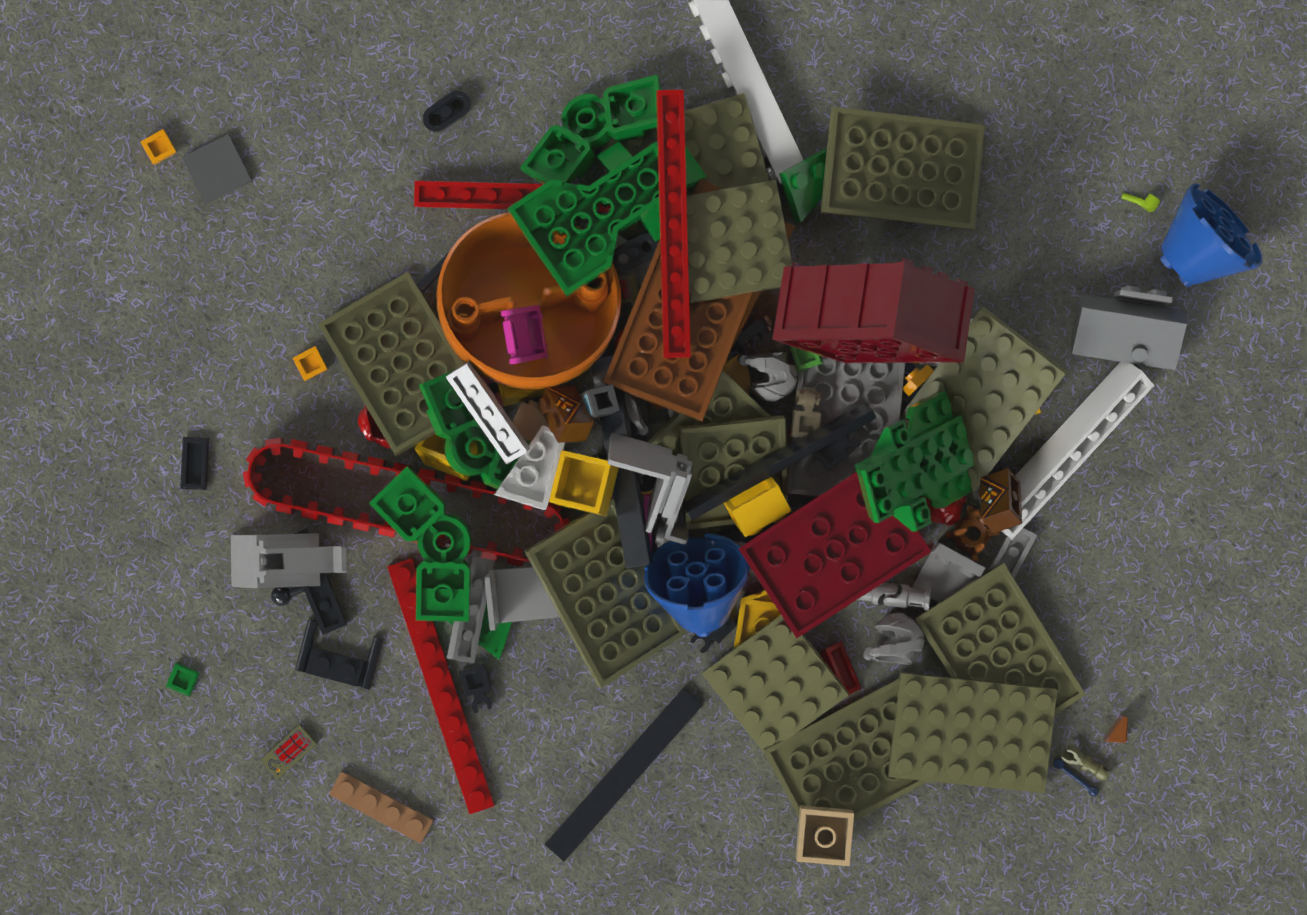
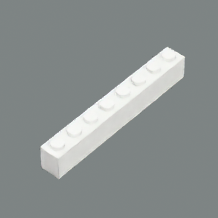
(746, 77)
(1079, 438)

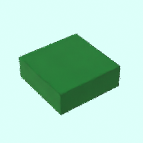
(182, 679)

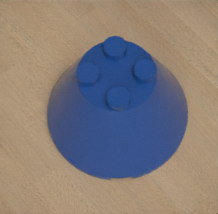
(1207, 240)
(698, 581)

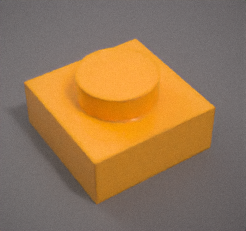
(158, 147)
(310, 363)
(916, 379)

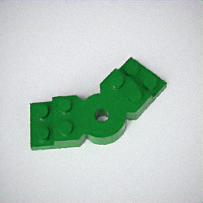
(570, 148)
(459, 428)
(420, 517)

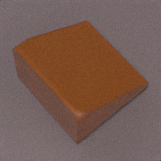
(1118, 731)

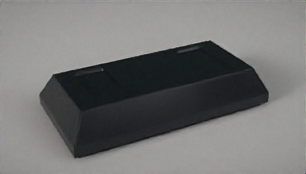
(194, 463)

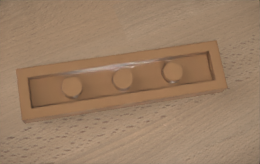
(381, 807)

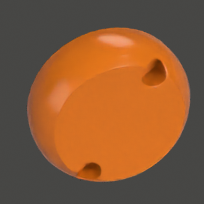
(499, 271)

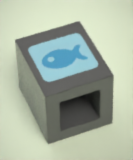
(600, 401)

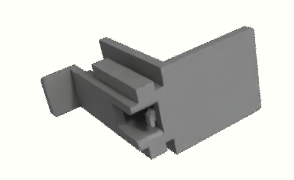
(670, 484)
(282, 560)
(516, 596)

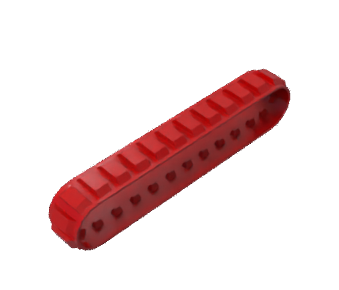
(376, 464)

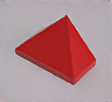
(840, 664)

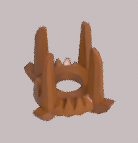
(959, 533)

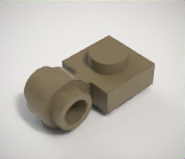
(806, 420)

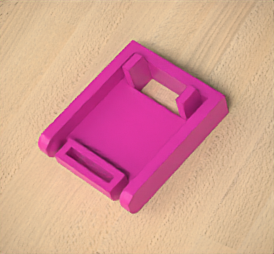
(521, 343)

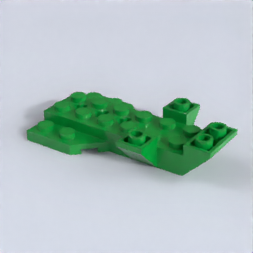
(554, 208)
(915, 462)

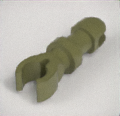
(1100, 771)

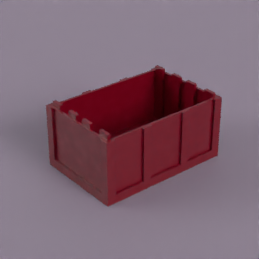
(874, 313)
(830, 555)

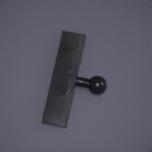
(321, 599)

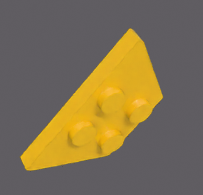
(754, 613)

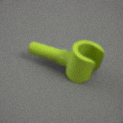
(1149, 204)

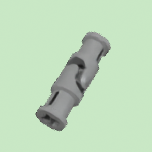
(887, 592)

